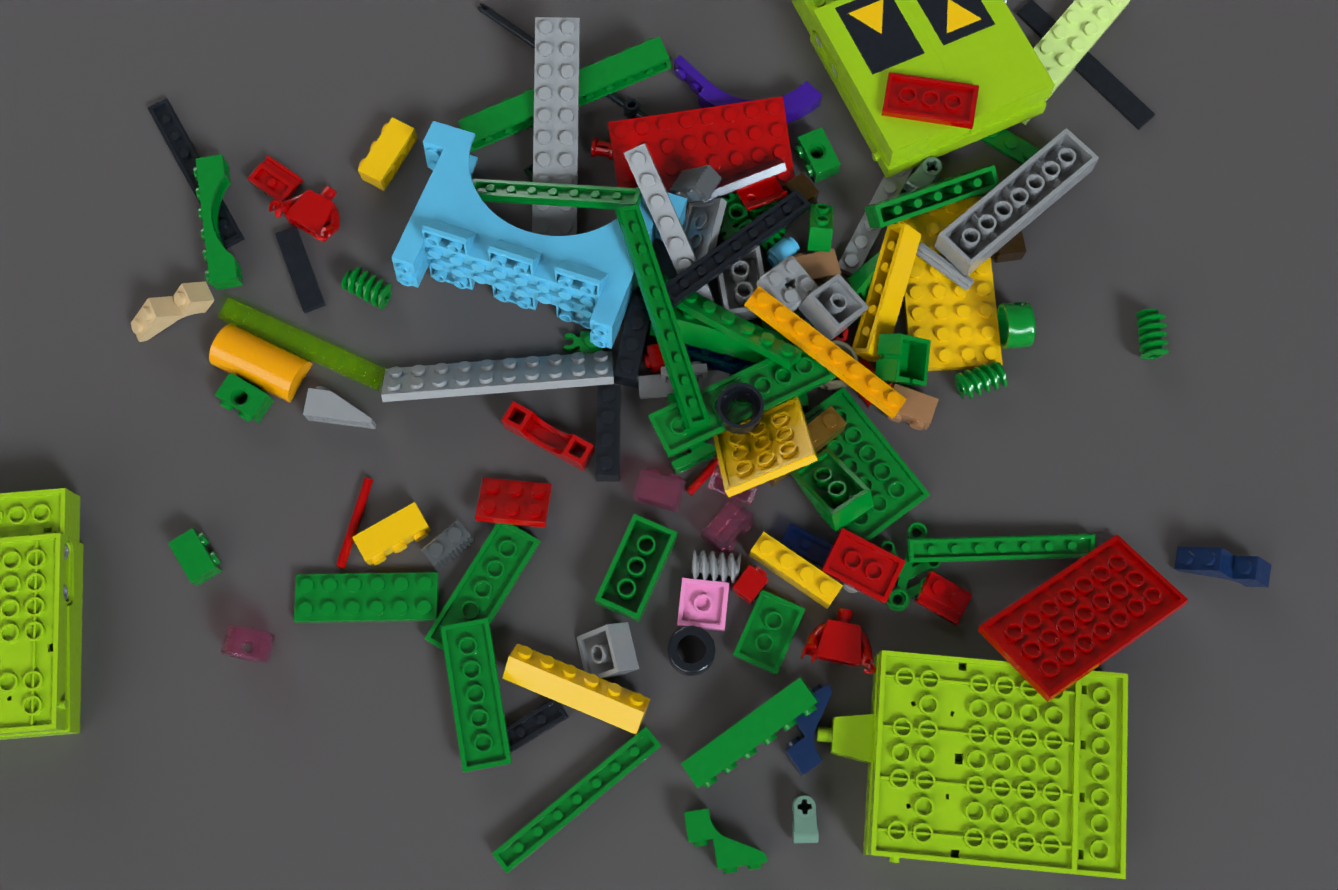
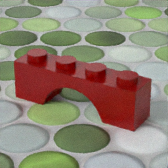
(560, 444)

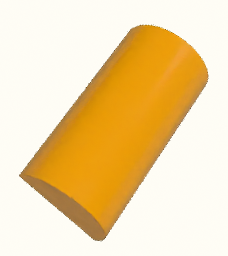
(258, 362)

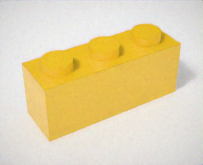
(387, 153)
(392, 534)

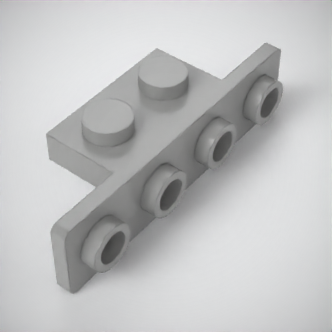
(659, 385)

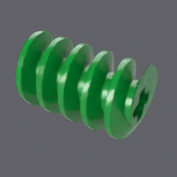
(367, 287)
(1151, 334)
(980, 378)

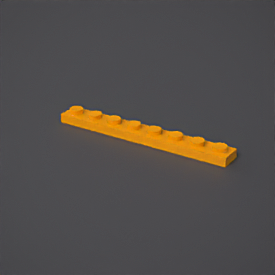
(825, 352)

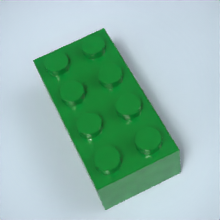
(636, 568)

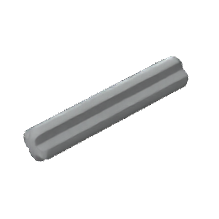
(944, 266)

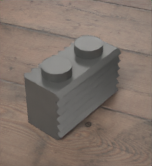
(696, 183)
(448, 545)

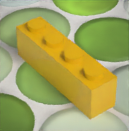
(795, 570)

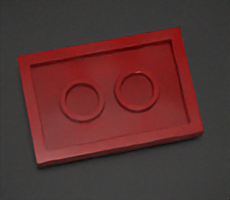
(513, 502)
(863, 566)

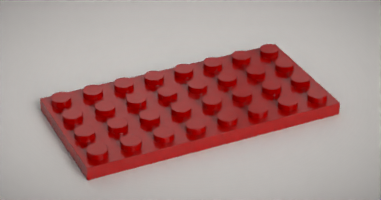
(721, 136)
(1082, 617)

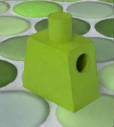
(849, 736)

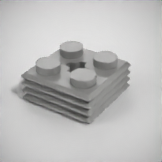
(790, 273)

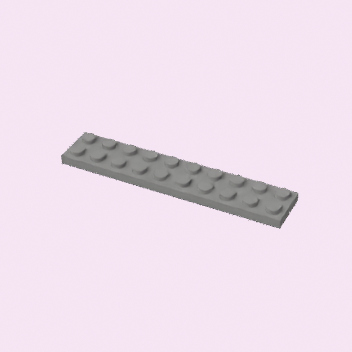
(556, 118)
(497, 376)

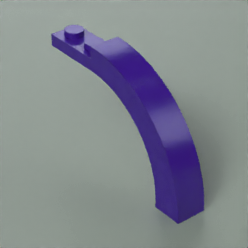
(796, 103)

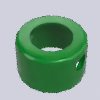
(1016, 325)

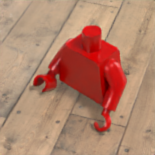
(311, 212)
(840, 643)

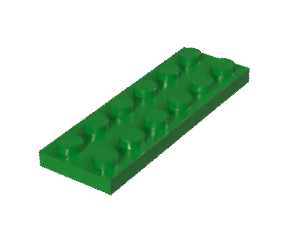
(487, 579)
(366, 597)
(476, 695)

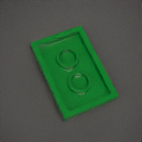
(769, 632)

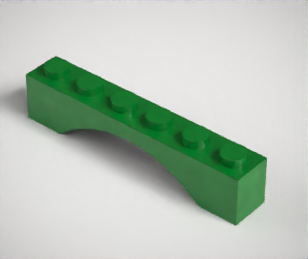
(213, 181)

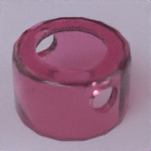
(260, 642)

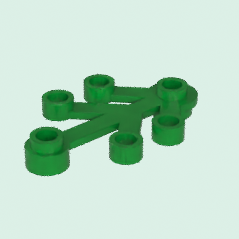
(908, 572)

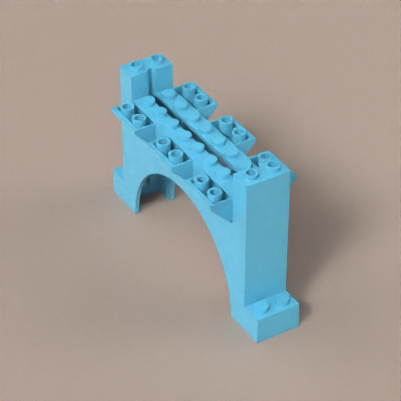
(467, 243)

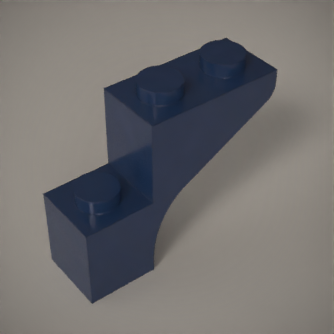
(1220, 563)
(803, 752)

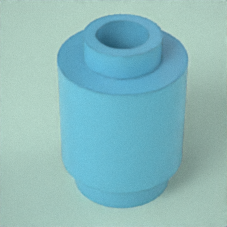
(782, 250)

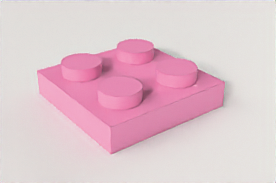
(703, 604)

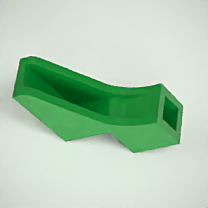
(728, 853)

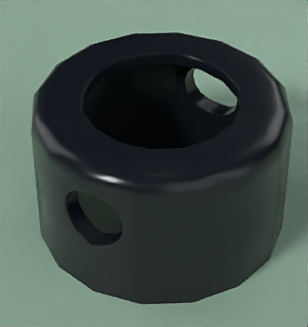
(740, 391)
(695, 668)

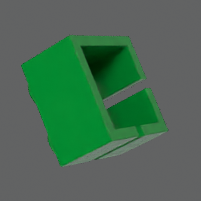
(903, 359)

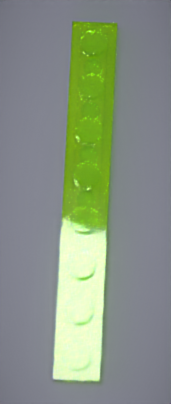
(303, 344)

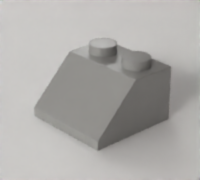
(833, 307)
(608, 651)

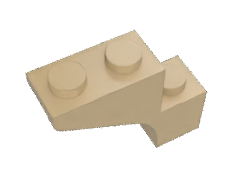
(164, 311)

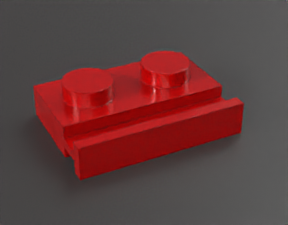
(275, 179)
(943, 598)

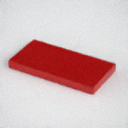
(930, 100)

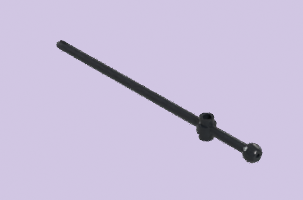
(630, 106)

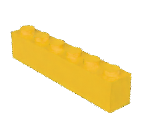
(886, 289)
(576, 688)

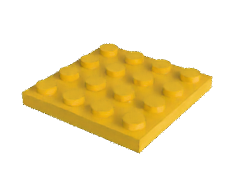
(767, 452)

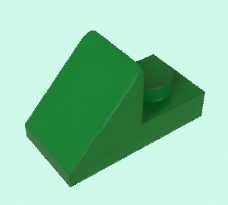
(697, 455)

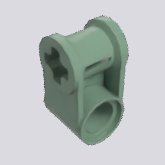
(922, 176)
(804, 825)

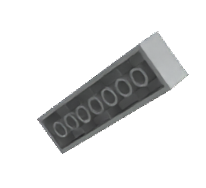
(1016, 202)

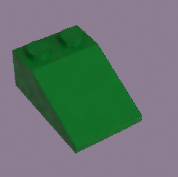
(833, 490)

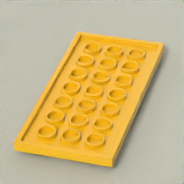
(936, 309)

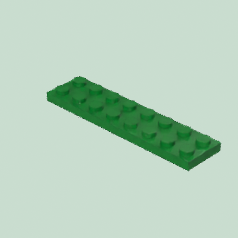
(770, 379)

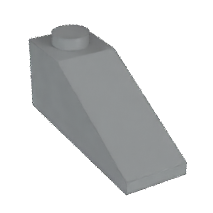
(327, 407)

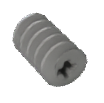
(715, 566)

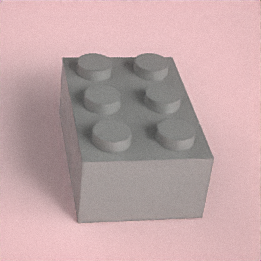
(739, 283)

